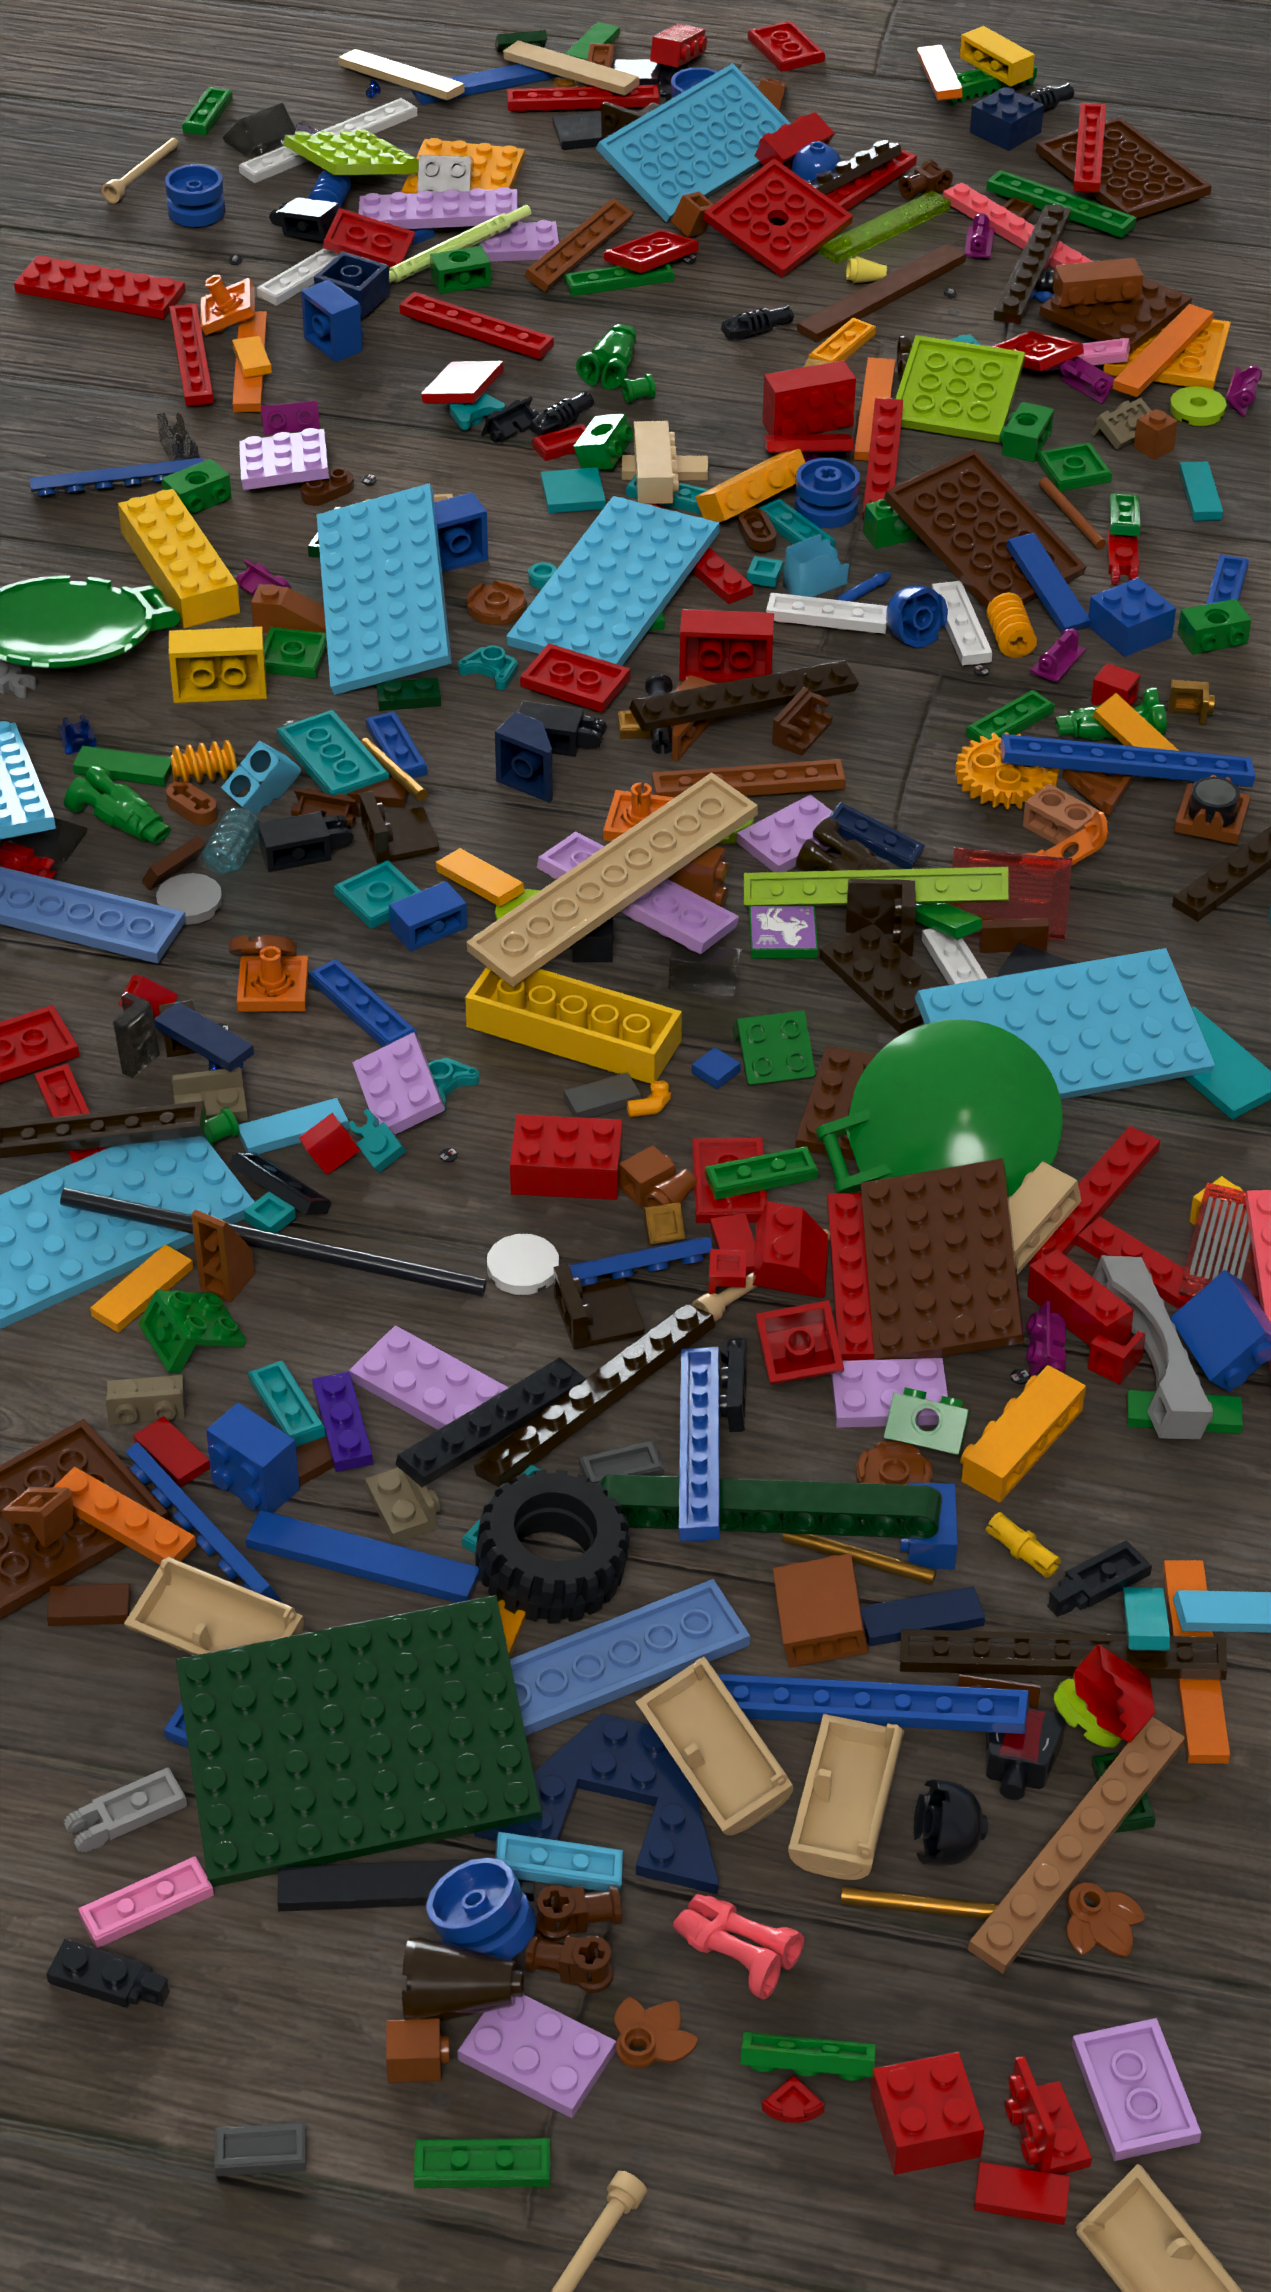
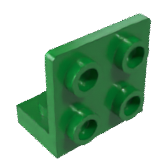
(775, 1048)
(182, 1320)

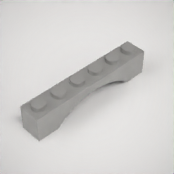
(1179, 1402)

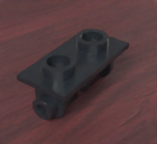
(501, 424)

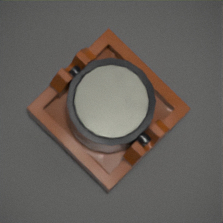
(1213, 810)

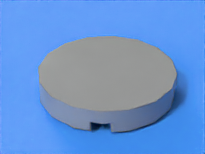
(193, 894)

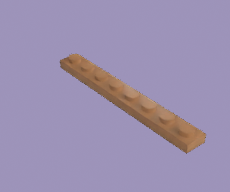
(1075, 1845)

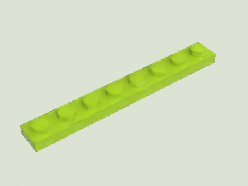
(831, 887)

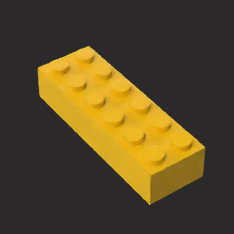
(179, 558)
(577, 1022)

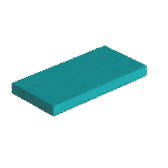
(331, 754)
(1238, 1078)

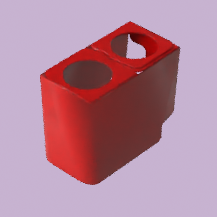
(1115, 1693)

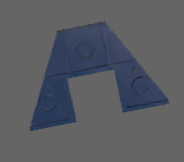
(630, 1764)

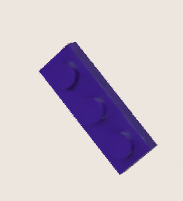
(342, 1421)

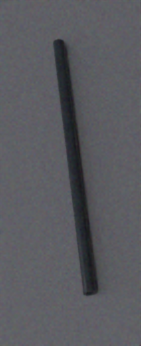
(280, 1243)

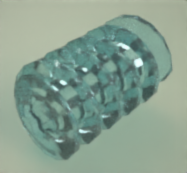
(231, 840)

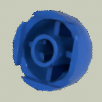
(814, 159)
(916, 615)

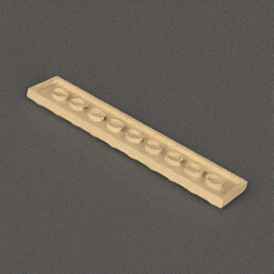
(611, 879)

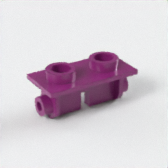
(979, 238)
(1086, 378)
(1243, 388)
(290, 417)
(257, 575)
(1059, 657)
(1046, 1340)

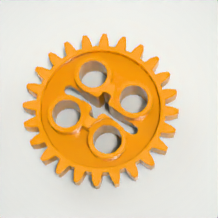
(985, 775)

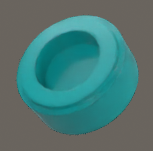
(540, 574)

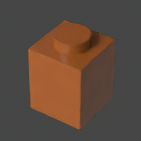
(689, 214)
(1155, 434)
(642, 1172)
(415, 2050)

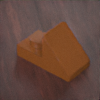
(44, 1510)

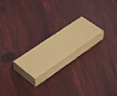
(688, 468)

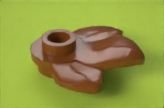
(1103, 1925)
(654, 2031)

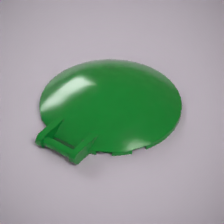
(76, 622)
(947, 1101)

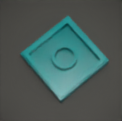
(573, 490)
(373, 891)

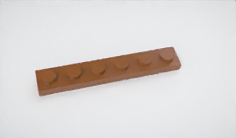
(578, 245)
(758, 779)

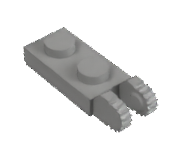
(126, 1809)

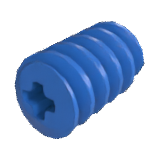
(331, 188)

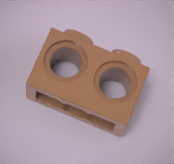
(1056, 815)

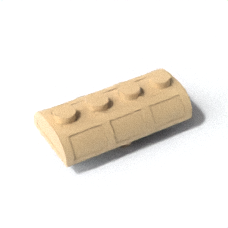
(206, 1612)
(716, 1747)
(845, 1797)
(1149, 2243)

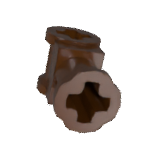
(925, 178)
(575, 1910)
(572, 1960)

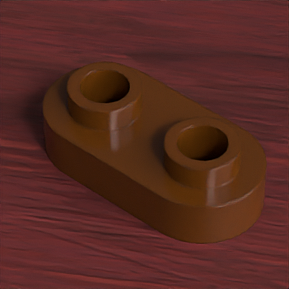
(325, 490)
(757, 529)

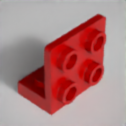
(1046, 2123)

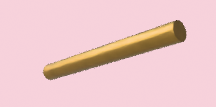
(396, 771)
(863, 1557)
(917, 1903)

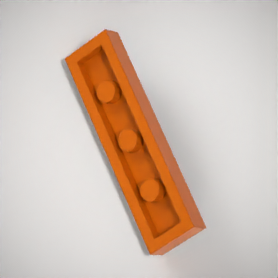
(126, 1519)

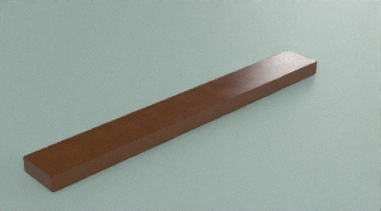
(881, 292)

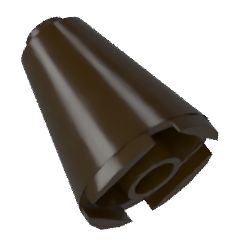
(456, 1981)

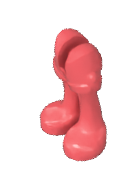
(708, 1926)

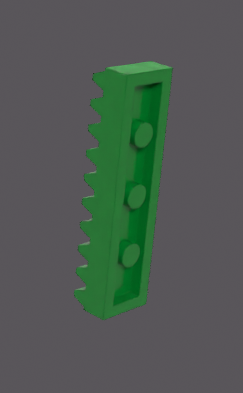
(979, 82)

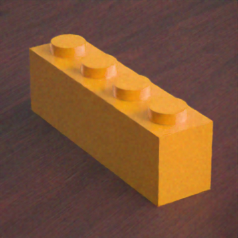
(750, 486)
(1022, 1433)

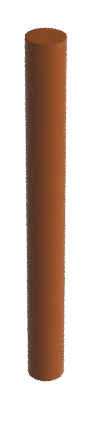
(1072, 513)

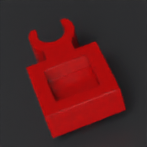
(23, 859)

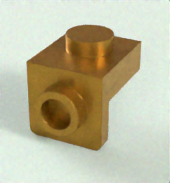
(1191, 698)

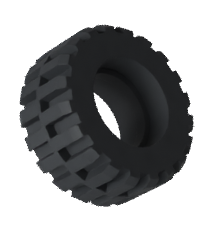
(543, 1585)

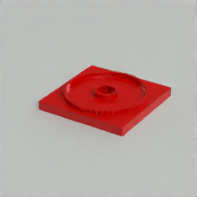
(782, 194)

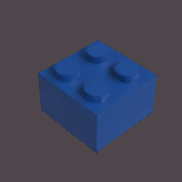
(332, 320)
(461, 531)
(1131, 617)
(252, 1459)

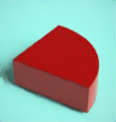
(793, 2103)

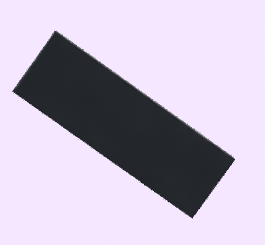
(280, 1183)

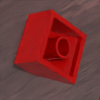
(790, 1251)
(799, 1342)

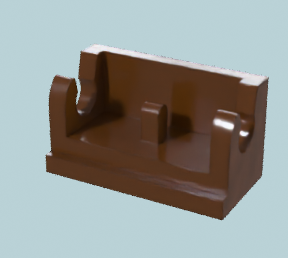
(801, 722)

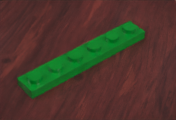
(1082, 210)

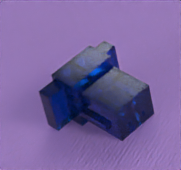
(373, 89)

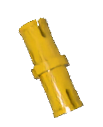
(1023, 1545)

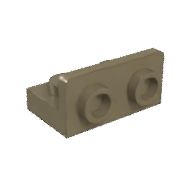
(1121, 424)
(215, 1089)
(145, 1399)
(402, 1504)

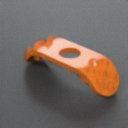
(1088, 839)

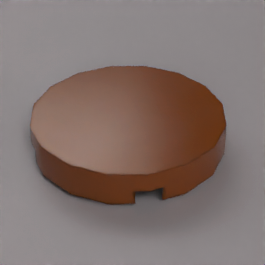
(496, 603)
(241, 946)
(893, 1464)

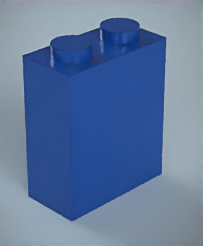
(1225, 1331)

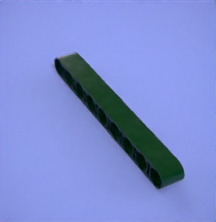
(788, 1506)

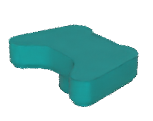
(473, 413)
(490, 662)
(451, 1075)

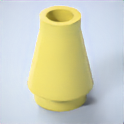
(863, 270)

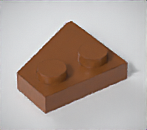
(1098, 787)

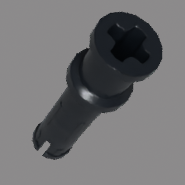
(657, 685)

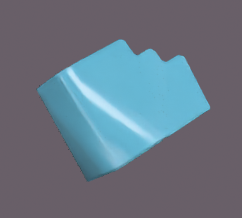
(813, 568)
(252, 771)

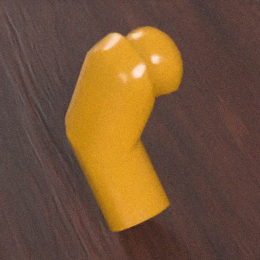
(653, 1103)

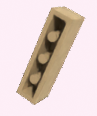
(655, 462)
(1040, 1209)

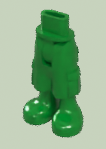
(609, 354)
(1084, 725)
(116, 805)

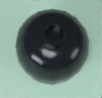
(949, 1823)

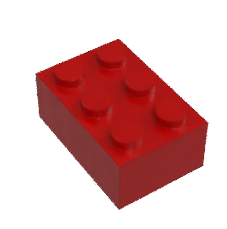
(809, 399)
(725, 645)
(566, 1157)

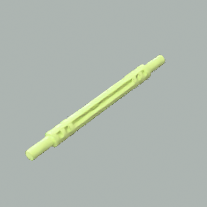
(464, 240)

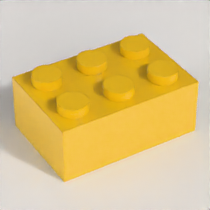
(217, 664)

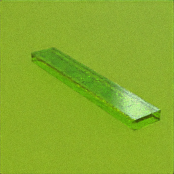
(885, 226)

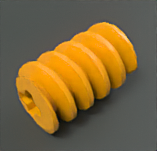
(1011, 625)
(203, 762)

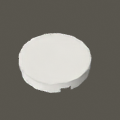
(522, 1263)

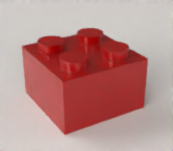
(926, 2113)

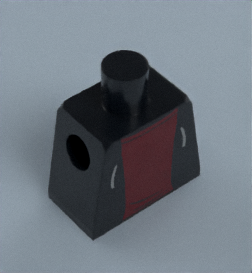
(1025, 1758)

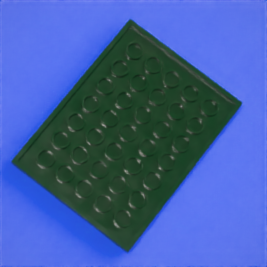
(355, 1740)

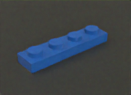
(654, 1258)

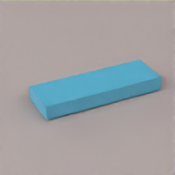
(287, 1127)
(1223, 1611)
(560, 1862)

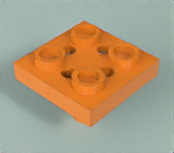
(226, 304)
(631, 808)
(272, 982)

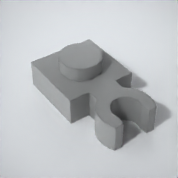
(13, 679)

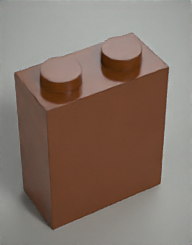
(705, 875)
(820, 1610)

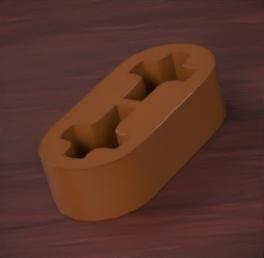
(191, 803)

